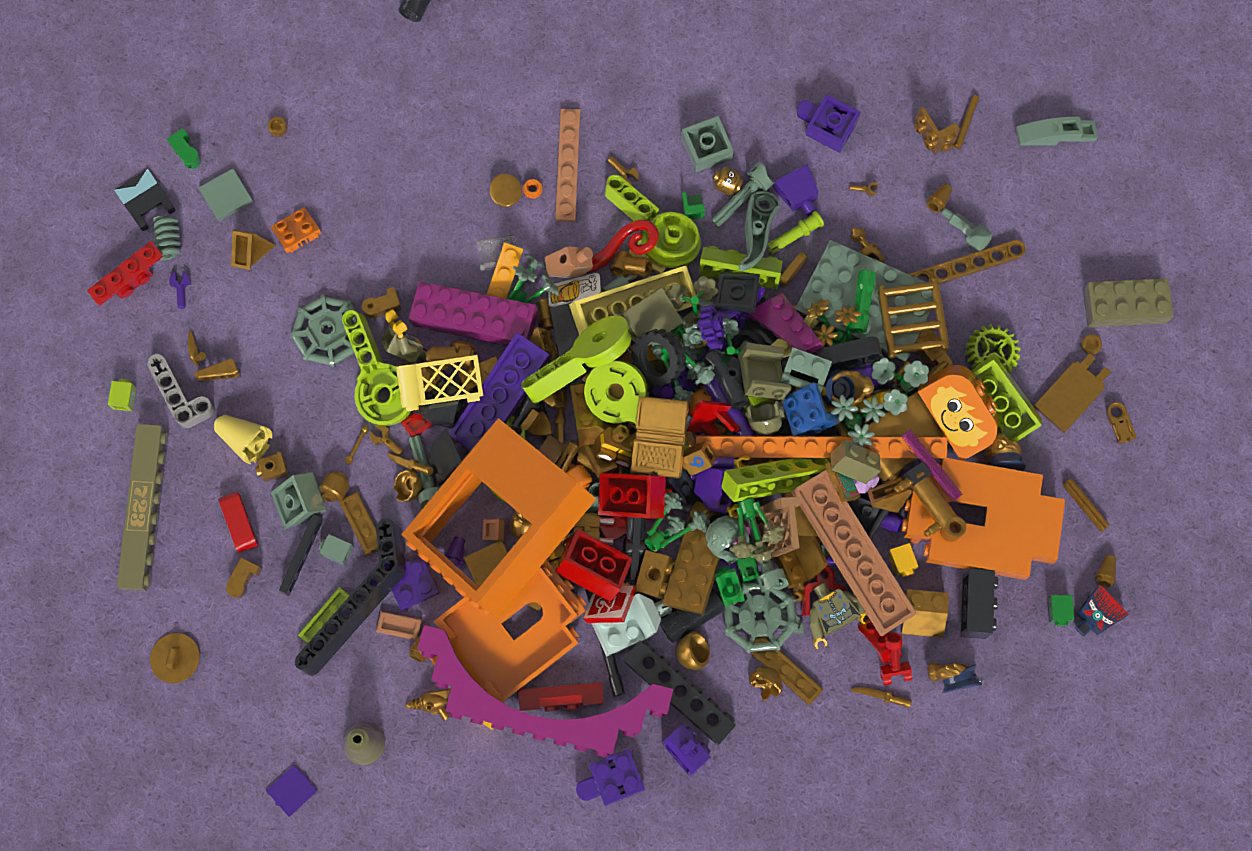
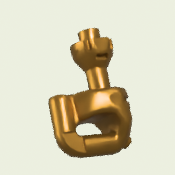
(870, 250)

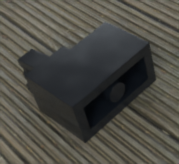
(442, 413)

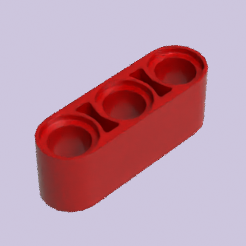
(237, 522)

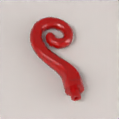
(603, 257)

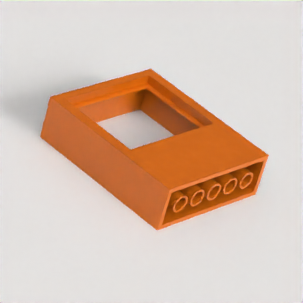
(529, 485)

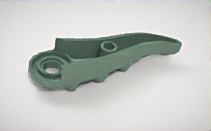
(758, 226)

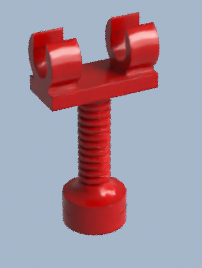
(894, 642)

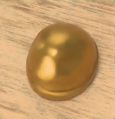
(693, 651)

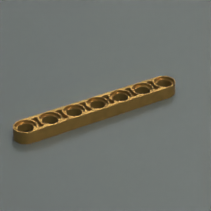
(970, 267)

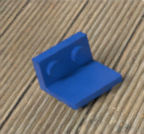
(807, 412)

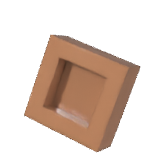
(493, 530)

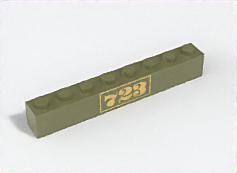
(141, 508)

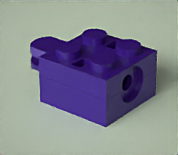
(830, 122)
(611, 778)

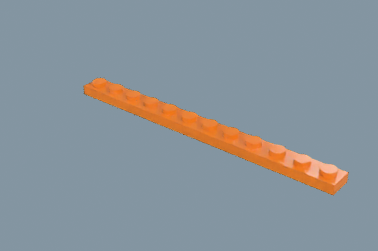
(816, 446)

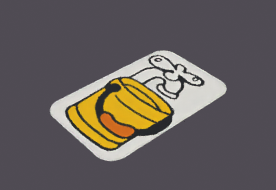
(575, 289)

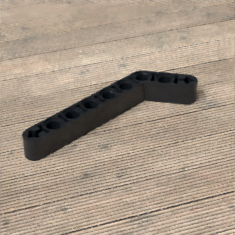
(312, 657)

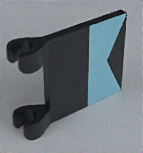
(141, 196)

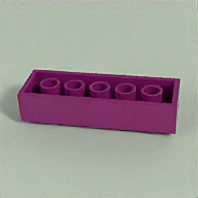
(471, 314)

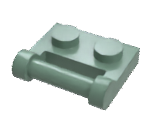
(806, 364)

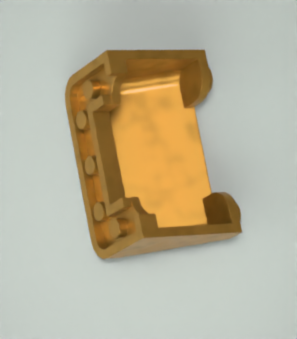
(916, 418)

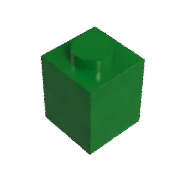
(1060, 609)

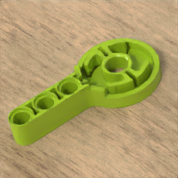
(375, 374)
(600, 382)

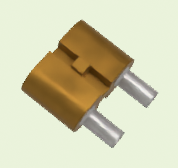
(590, 524)

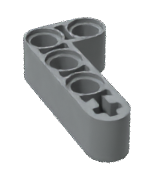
(174, 390)

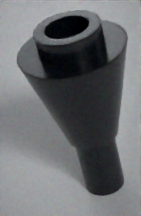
(524, 410)

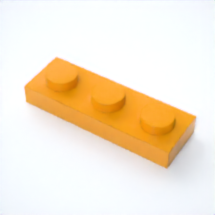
(504, 271)

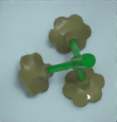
(704, 288)

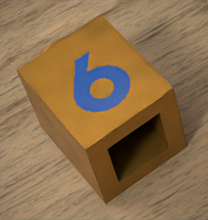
(698, 458)

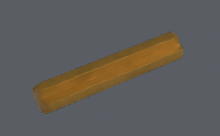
(1086, 505)

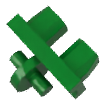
(729, 586)

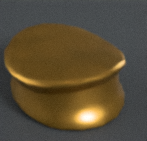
(505, 190)

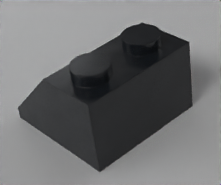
(443, 457)

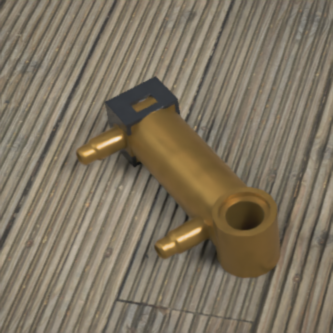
(932, 499)

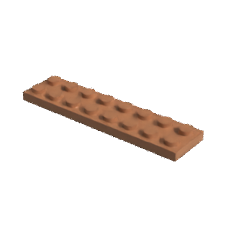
(854, 554)

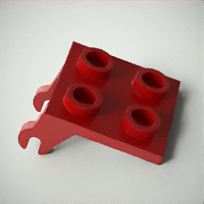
(707, 413)

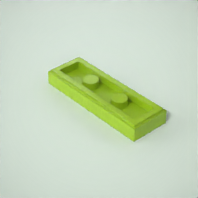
(324, 614)

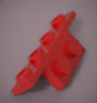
(127, 275)
(560, 696)

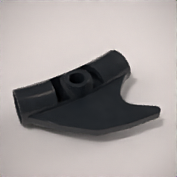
(729, 376)

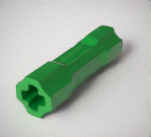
(863, 297)

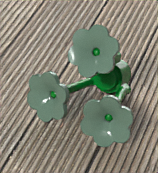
(914, 376)

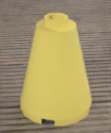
(243, 437)

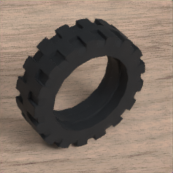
(674, 351)

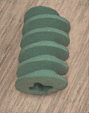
(166, 235)

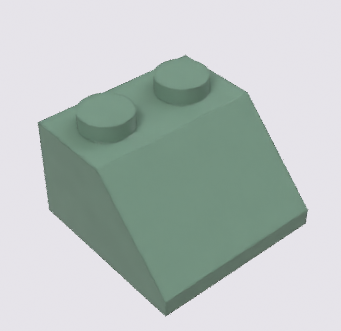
(298, 500)

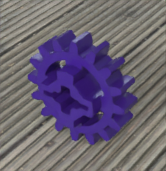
(711, 327)

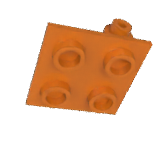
(296, 229)

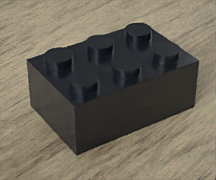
(978, 603)

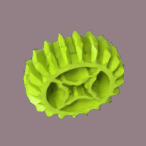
(987, 345)

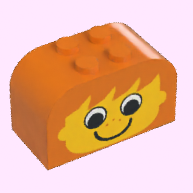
(961, 409)

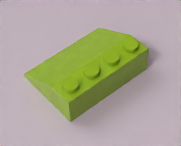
(1014, 410)

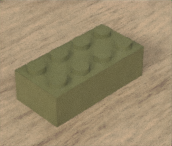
(1128, 302)

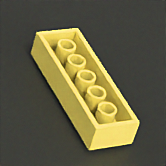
(618, 300)

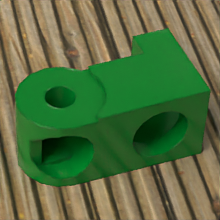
(187, 154)
(747, 568)

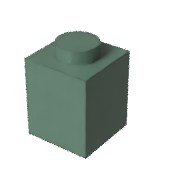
(335, 549)

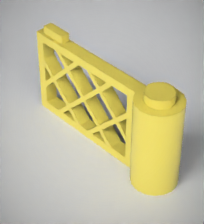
(412, 385)

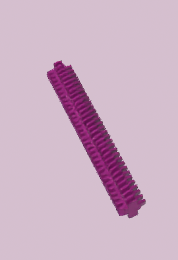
(932, 465)

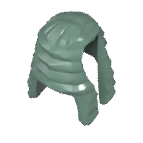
(723, 534)

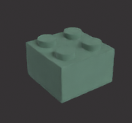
(707, 144)

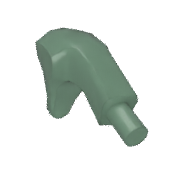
(977, 235)

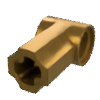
(626, 264)

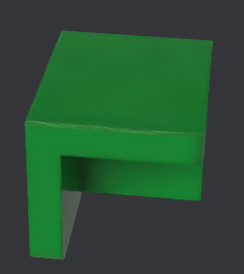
(693, 206)

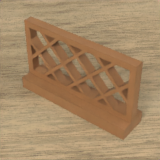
(783, 510)

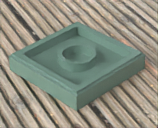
(225, 195)

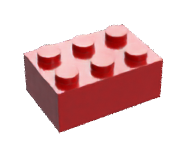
(632, 495)
(594, 565)

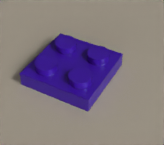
(415, 585)

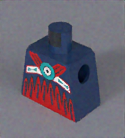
(1099, 612)

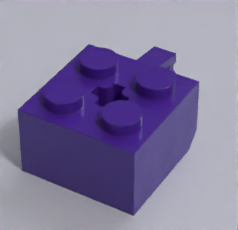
(687, 750)

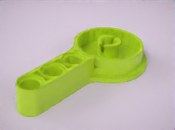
(668, 251)
(595, 347)

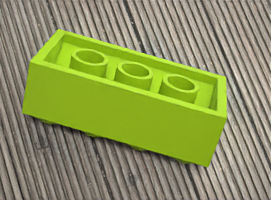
(716, 261)

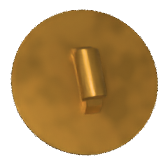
(174, 658)

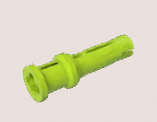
(803, 228)

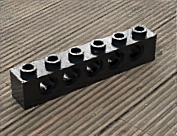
(716, 733)

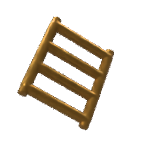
(936, 304)

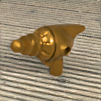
(432, 702)

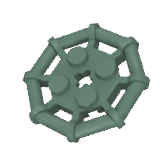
(316, 326)
(761, 628)

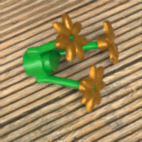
(828, 334)

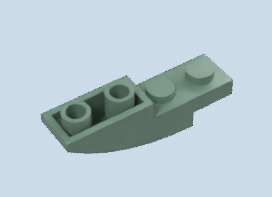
(1057, 130)

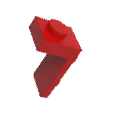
(878, 642)

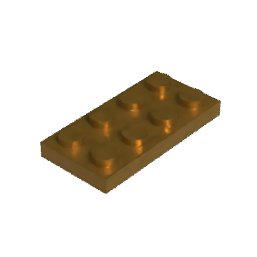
(692, 574)

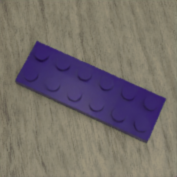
(501, 390)

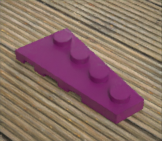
(786, 323)

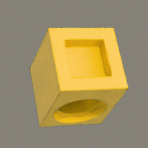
(903, 560)

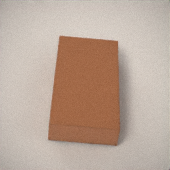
(399, 625)

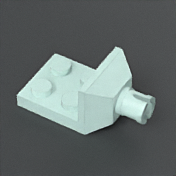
(639, 625)

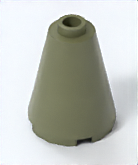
(369, 748)

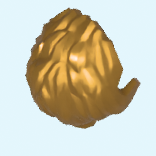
(768, 680)

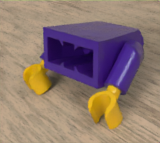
(709, 485)

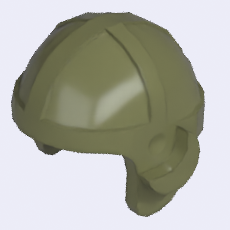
(765, 419)

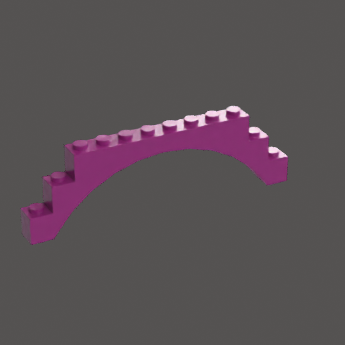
(471, 700)

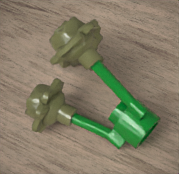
(772, 535)

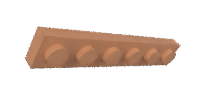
(567, 165)

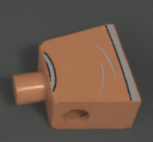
(575, 262)

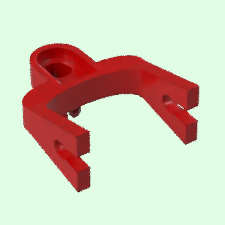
(829, 581)

